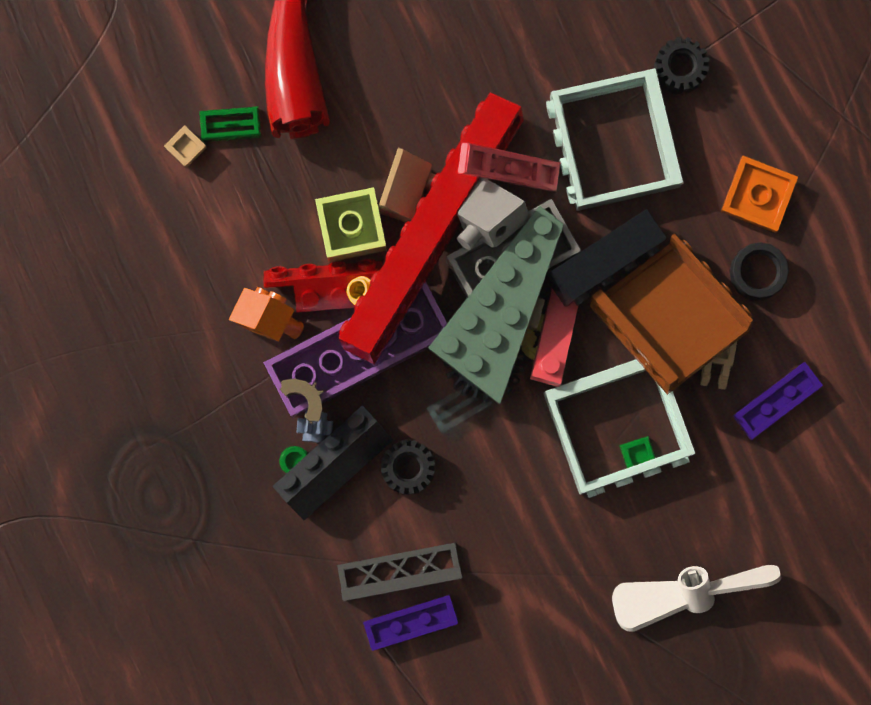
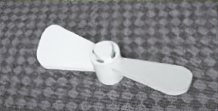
(648, 602)

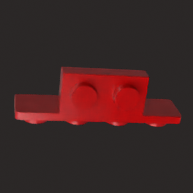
(321, 286)

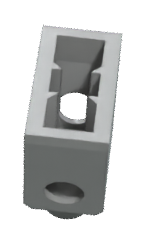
(490, 215)

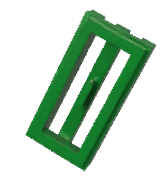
(256, 133)

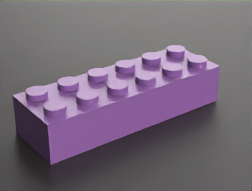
(337, 370)

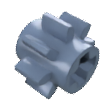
(316, 432)

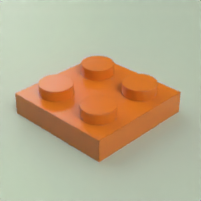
(759, 194)

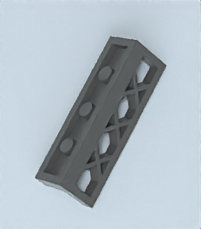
(401, 583)

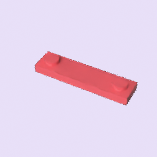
(508, 167)
(554, 341)

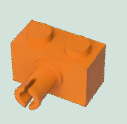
(265, 314)

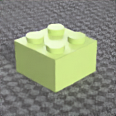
(351, 224)

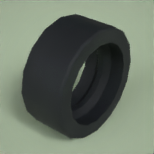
(763, 249)

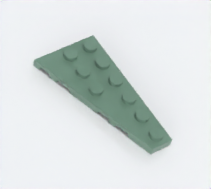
(492, 321)

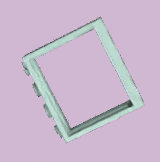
(660, 124)
(624, 476)

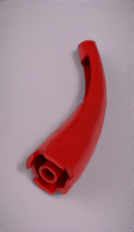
(292, 75)

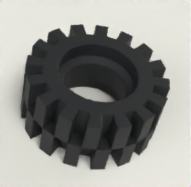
(694, 53)
(408, 448)

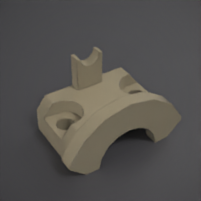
(300, 387)

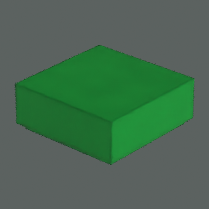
(637, 452)

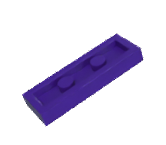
(777, 400)
(410, 622)

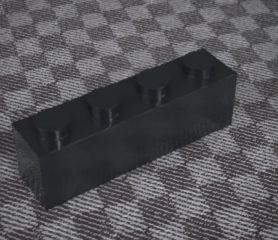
(605, 258)
(332, 463)

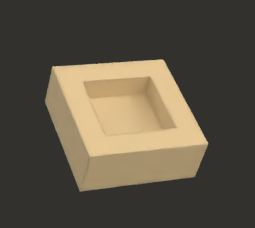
(185, 146)

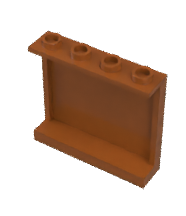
(673, 314)

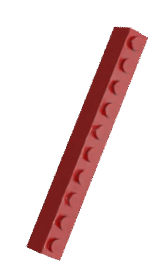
(424, 236)

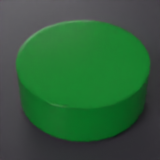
(291, 457)

